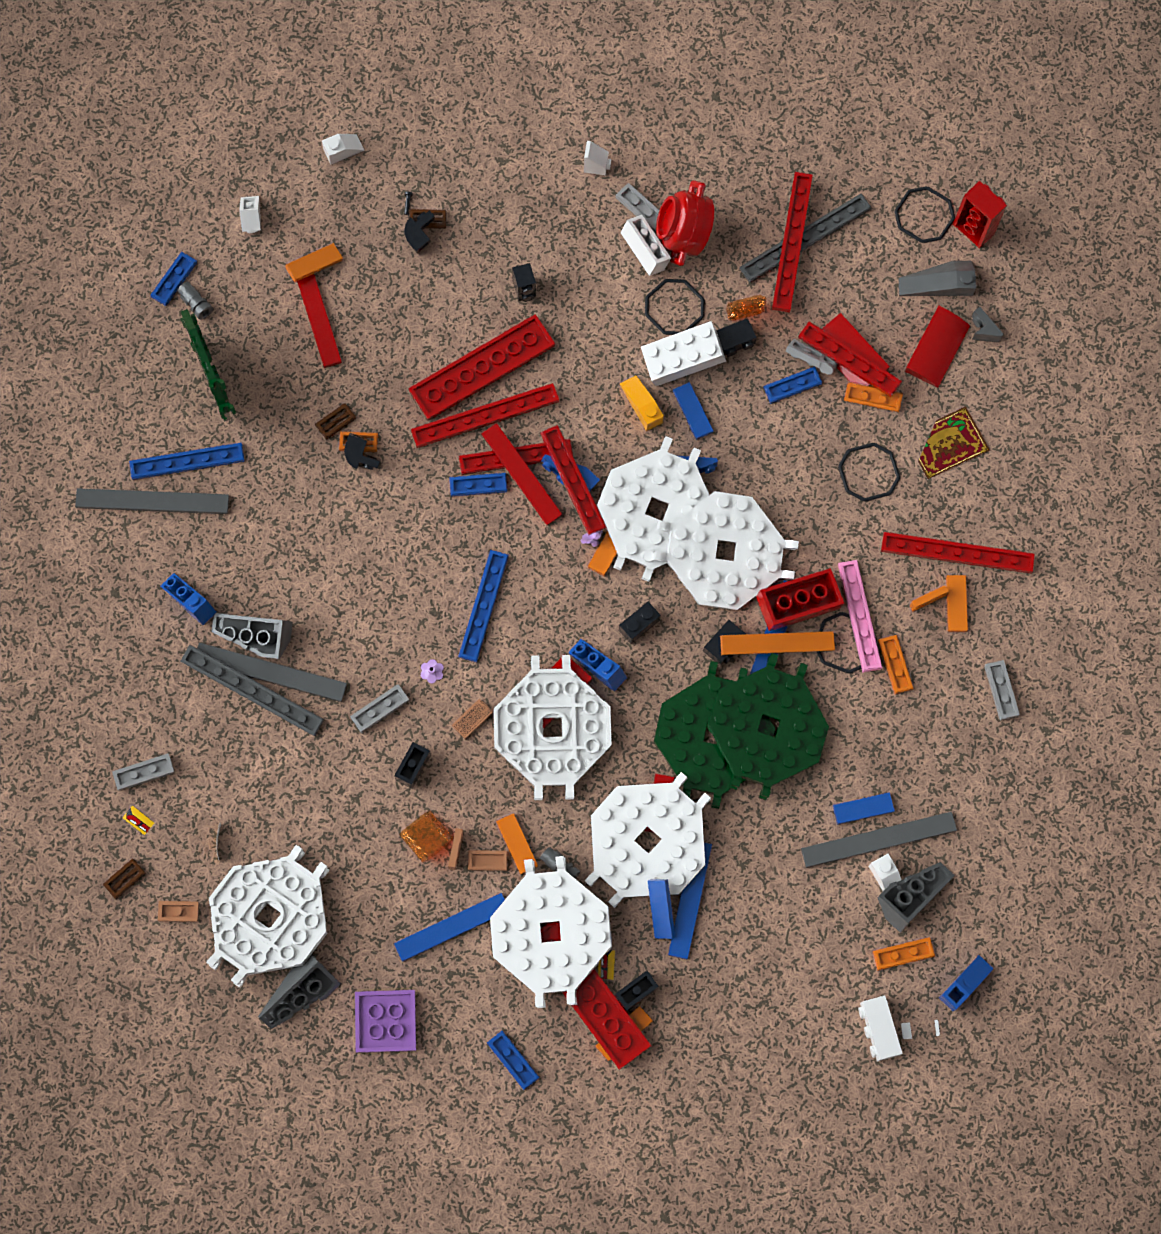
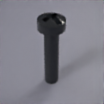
(407, 204)

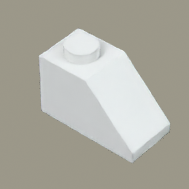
(341, 147)
(596, 159)
(250, 214)
(885, 871)

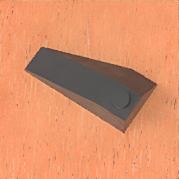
(947, 279)
(260, 635)
(908, 897)
(299, 990)

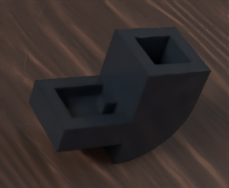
(413, 231)
(354, 453)

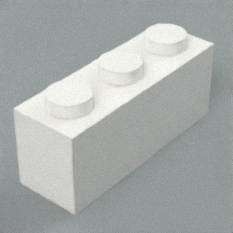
(645, 245)
(880, 1028)

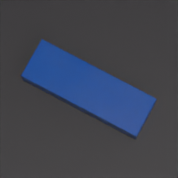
(173, 278)
(792, 385)
(692, 411)
(478, 484)
(863, 808)
(661, 908)
(513, 1060)

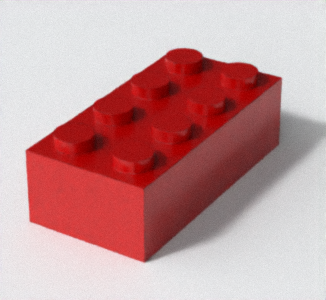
(979, 214)
(800, 599)

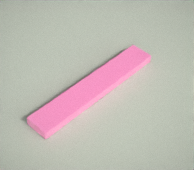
(859, 616)

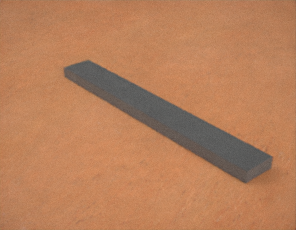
(812, 234)
(152, 501)
(278, 674)
(252, 690)
(878, 839)

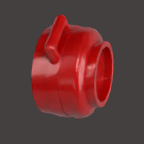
(685, 222)

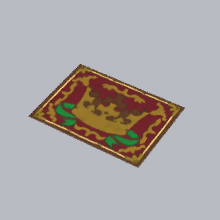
(951, 443)

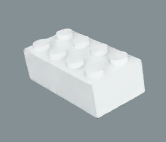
(683, 353)

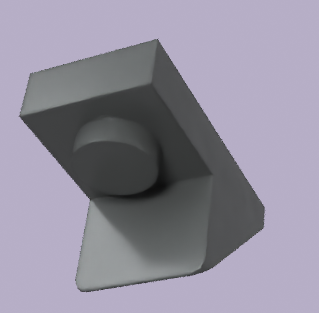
(988, 330)

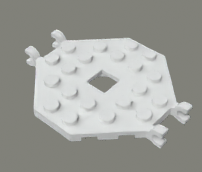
(629, 494)
(694, 549)
(552, 759)
(625, 816)
(243, 896)
(583, 932)

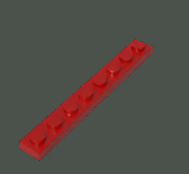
(792, 242)
(484, 415)
(957, 552)

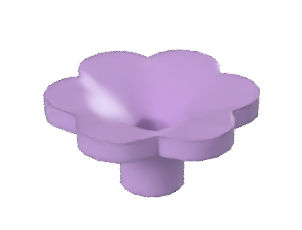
(593, 539)
(434, 675)

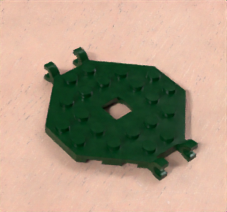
(199, 346)
(682, 733)
(758, 755)

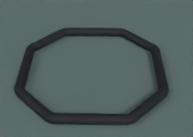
(911, 234)
(657, 288)
(875, 496)
(819, 653)

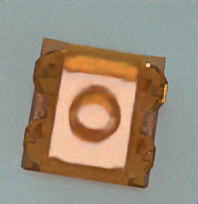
(745, 307)
(426, 836)

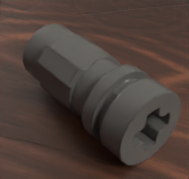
(193, 298)
(549, 857)

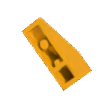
(642, 403)

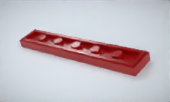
(319, 321)
(850, 359)
(488, 460)
(521, 474)
(573, 480)

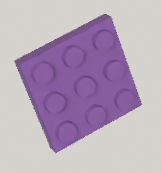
(385, 1021)

